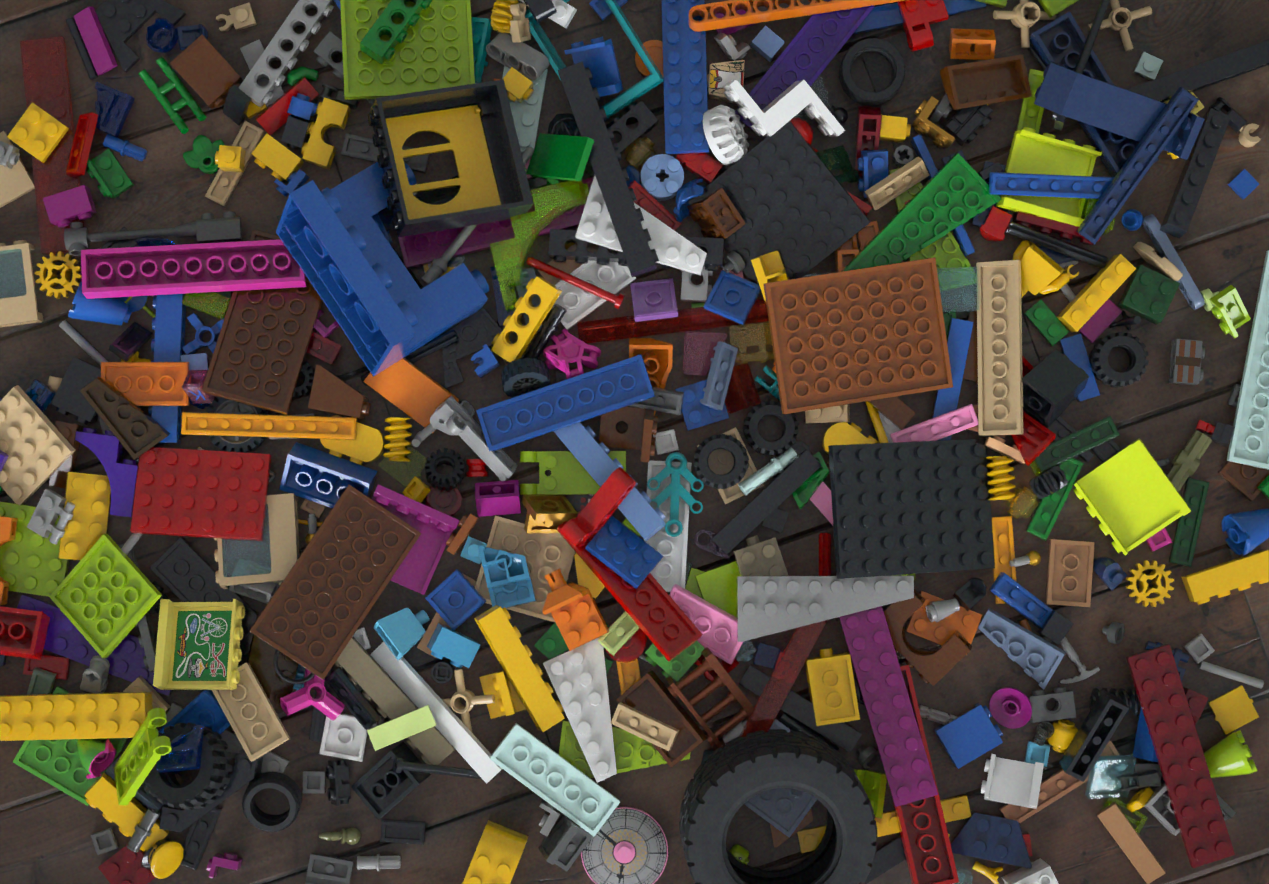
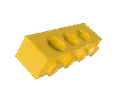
(548, 294)

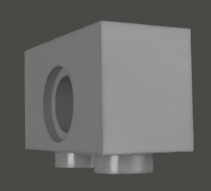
(693, 292)

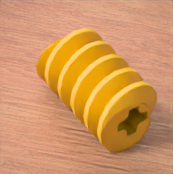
(397, 439)
(1000, 477)

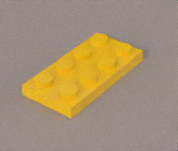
(90, 517)

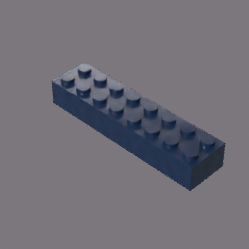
(1063, 43)

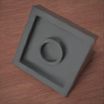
(564, 843)

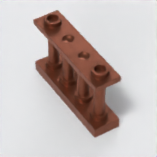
(722, 679)

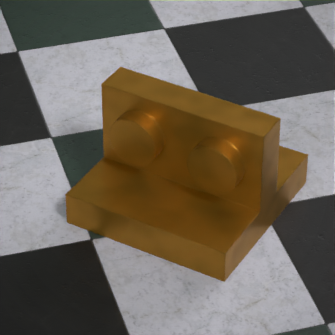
(546, 512)

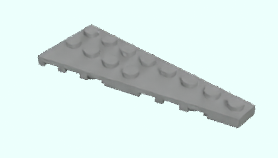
(789, 602)

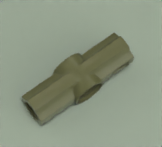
(1188, 459)

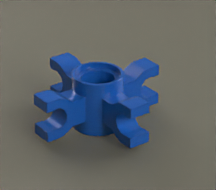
(200, 328)

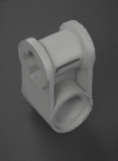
(96, 676)

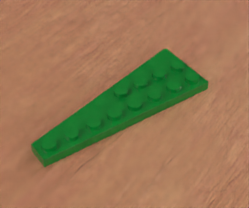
(940, 206)

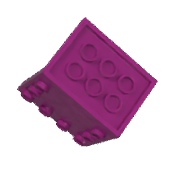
(425, 554)

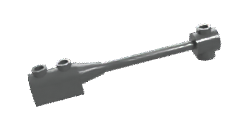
(204, 230)

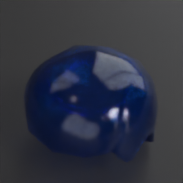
(161, 36)

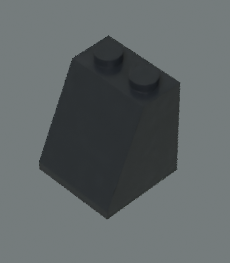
(1052, 387)

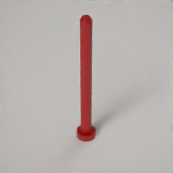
(617, 300)

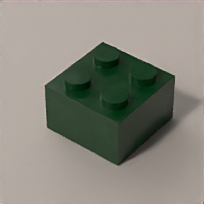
(1148, 294)

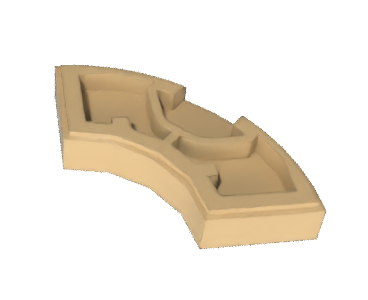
(1162, 264)

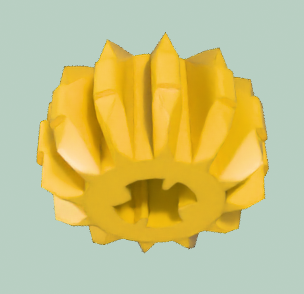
(502, 15)

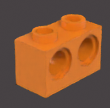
(972, 44)

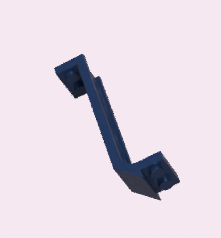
(1110, 107)

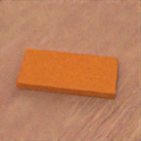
(148, 382)
(410, 390)

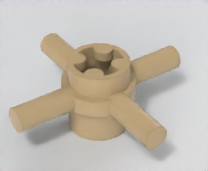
(1017, 18)

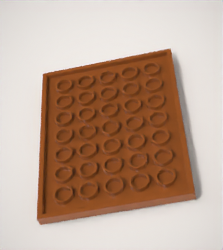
(858, 335)

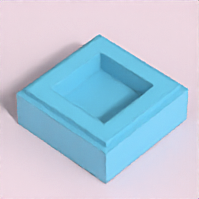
(1037, 753)

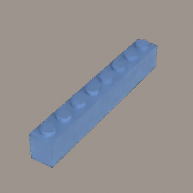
(600, 466)

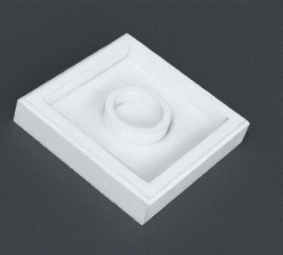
(344, 738)

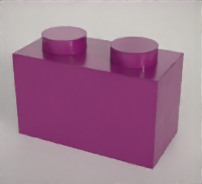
(69, 206)
(497, 498)

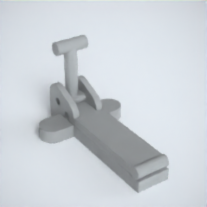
(457, 420)

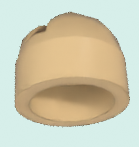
(54, 383)

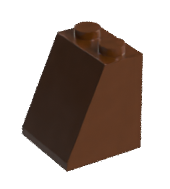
(206, 72)
(336, 396)

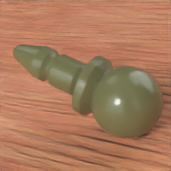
(350, 836)

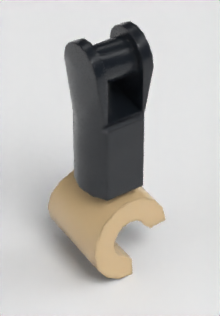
(1238, 123)

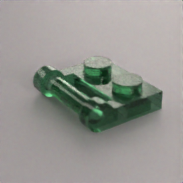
(836, 159)

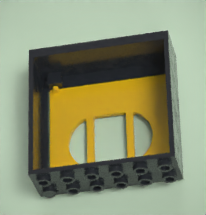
(483, 148)

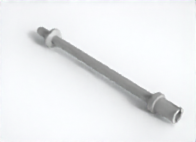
(440, 264)

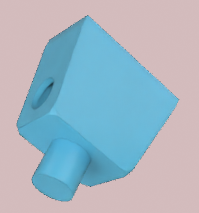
(401, 630)

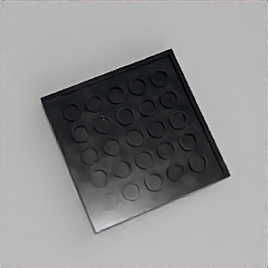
(787, 204)

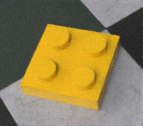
(38, 132)

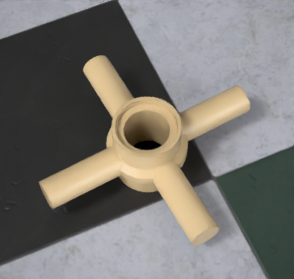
(1128, 17)
(469, 697)

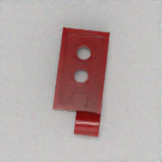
(917, 18)

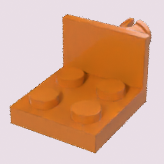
(573, 611)

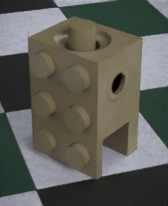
(760, 558)

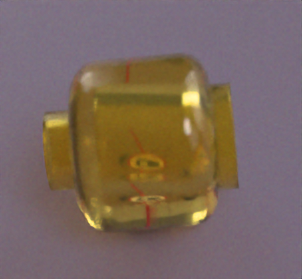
(639, 152)
(1022, 503)

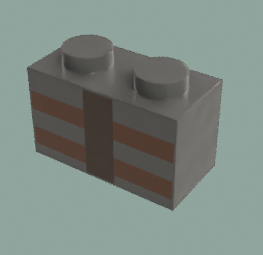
(1186, 362)

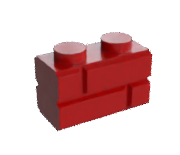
(700, 165)

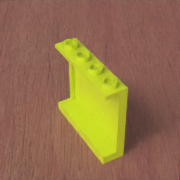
(1046, 155)
(1131, 497)

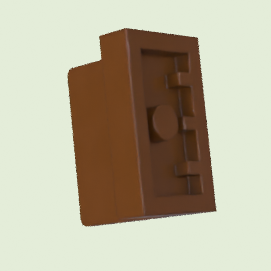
(716, 215)

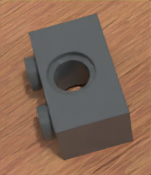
(1063, 709)

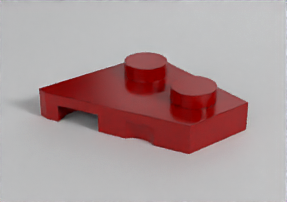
(1033, 440)

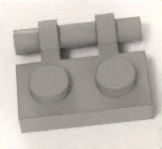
(46, 514)

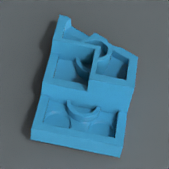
(506, 577)

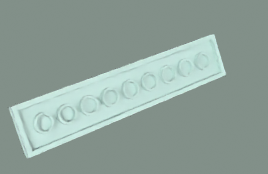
(1251, 433)

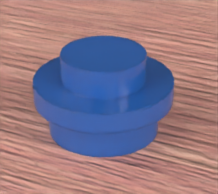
(1132, 219)

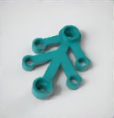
(675, 489)

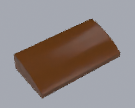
(986, 82)
(654, 699)

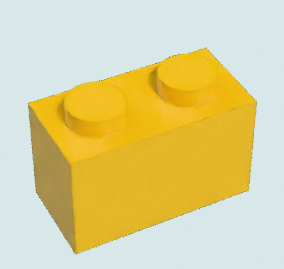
(277, 158)

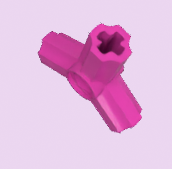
(301, 699)

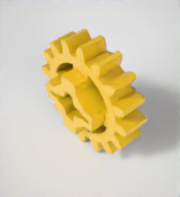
(52, 280)
(1155, 575)

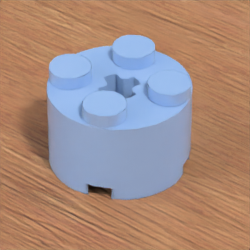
(662, 164)

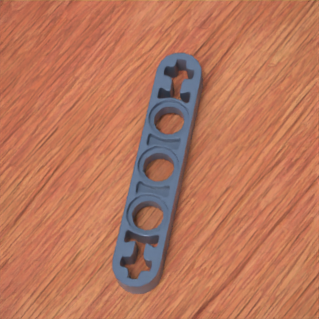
(1167, 250)

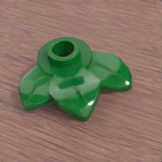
(202, 152)

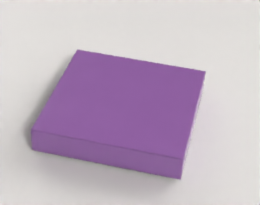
(654, 300)

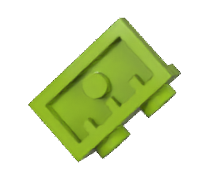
(875, 787)

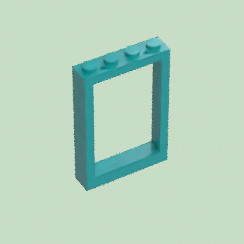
(628, 96)

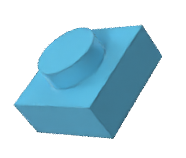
(471, 550)

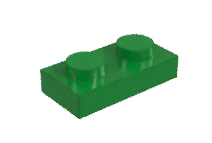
(1046, 322)

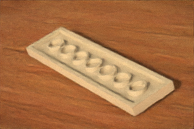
(999, 348)

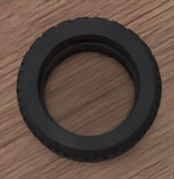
(272, 822)

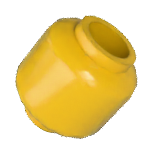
(1063, 735)

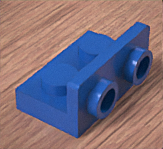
(873, 167)

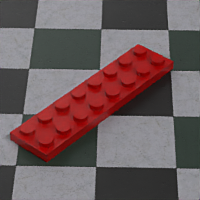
(647, 605)

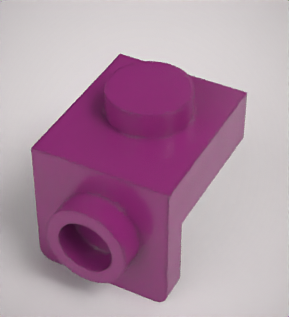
(228, 860)

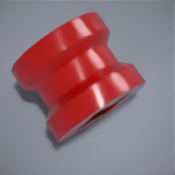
(476, 468)

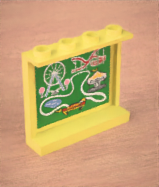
(198, 645)

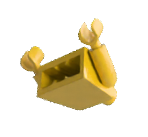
(1039, 271)

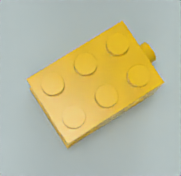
(832, 687)

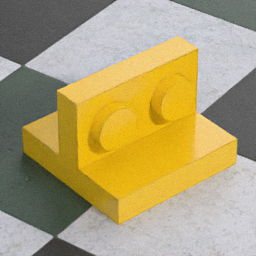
(506, 699)

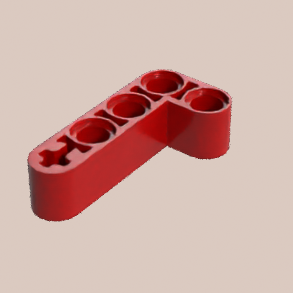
(586, 525)

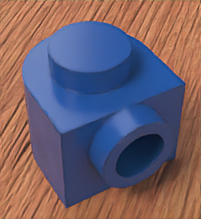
(301, 106)

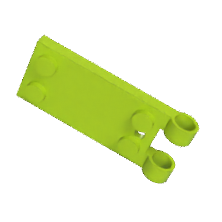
(567, 473)
(141, 756)

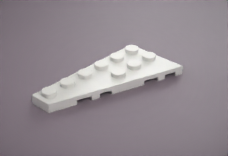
(669, 245)
(583, 693)

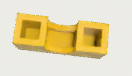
(329, 115)

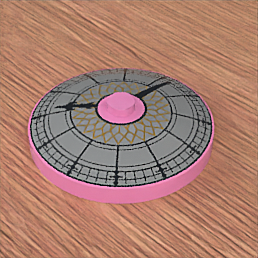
(626, 849)

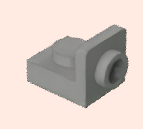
(730, 47)
(8, 155)
(548, 822)

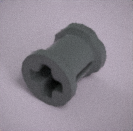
(908, 157)

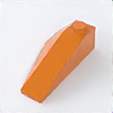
(656, 356)

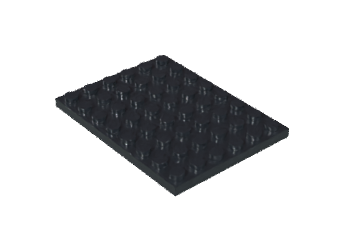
(911, 508)

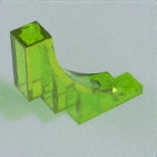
(511, 253)

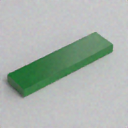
(1050, 506)

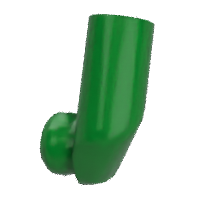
(300, 72)

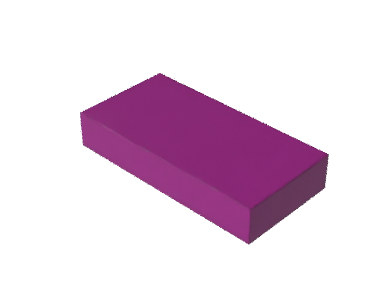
(1100, 321)

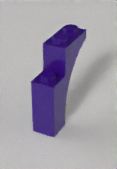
(121, 475)

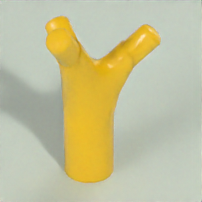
(988, 871)

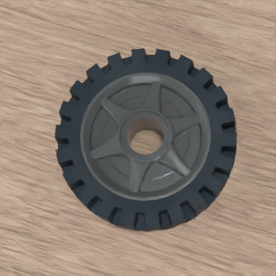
(235, 443)

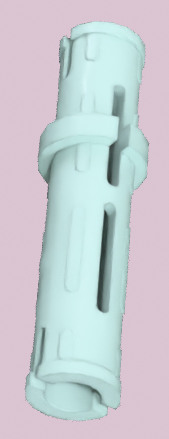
(772, 468)

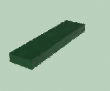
(1077, 443)
(1189, 525)

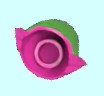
(95, 755)

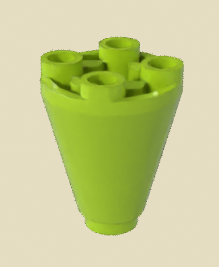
(1230, 757)

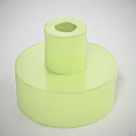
(1207, 294)

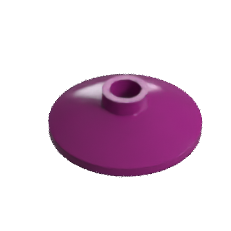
(1006, 714)

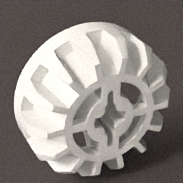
(725, 134)

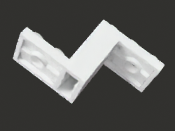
(783, 109)

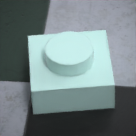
(1148, 66)

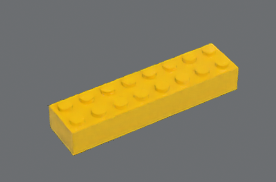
(73, 715)

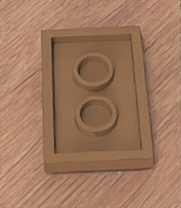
(1069, 573)

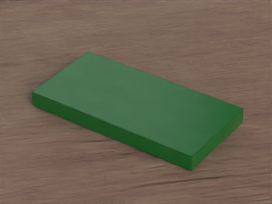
(560, 157)

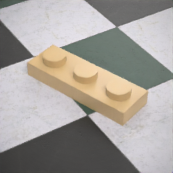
(896, 183)
(644, 726)

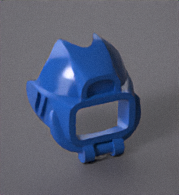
(684, 195)

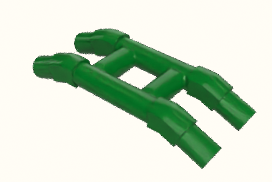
(159, 93)

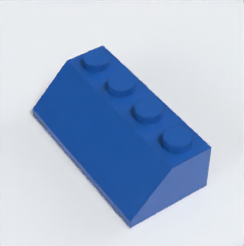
(323, 476)

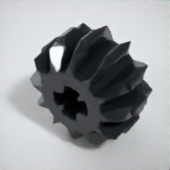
(1048, 482)

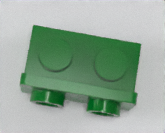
(109, 174)

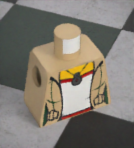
(721, 74)

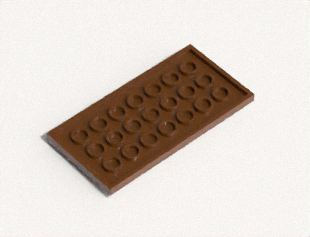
(263, 344)
(335, 582)

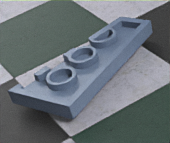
(1029, 650)

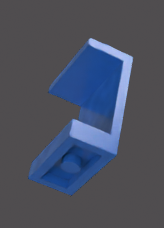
(602, 63)
(969, 736)

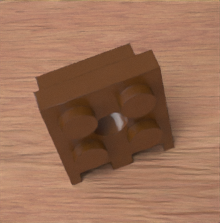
(638, 435)

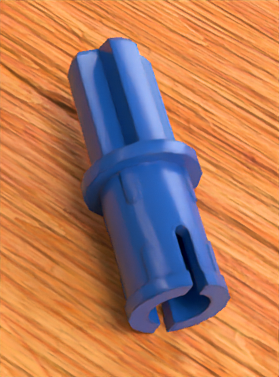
(124, 147)

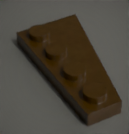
(126, 421)

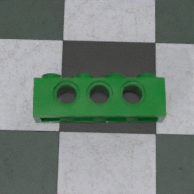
(383, 50)

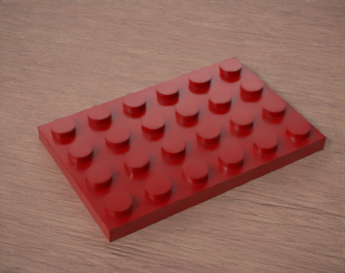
(201, 493)

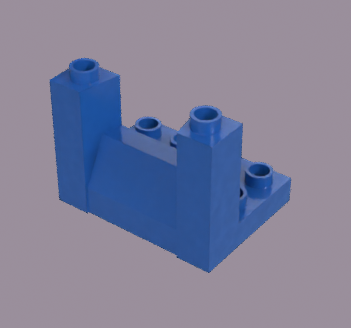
(363, 276)

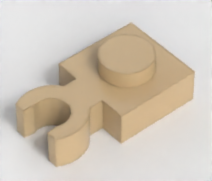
(240, 18)
(519, 25)

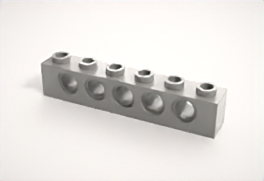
(263, 95)

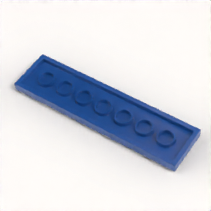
(684, 79)
(565, 403)

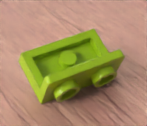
(1230, 310)

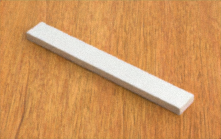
(447, 722)

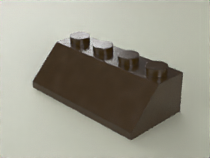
(261, 661)

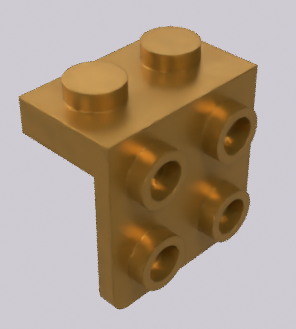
(926, 127)

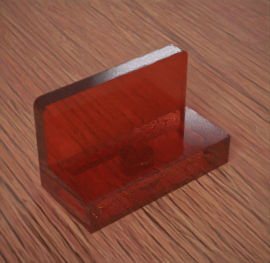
(741, 390)

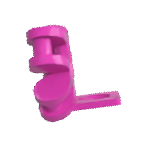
(570, 350)

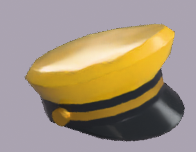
(163, 858)

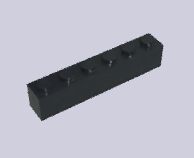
(1195, 174)

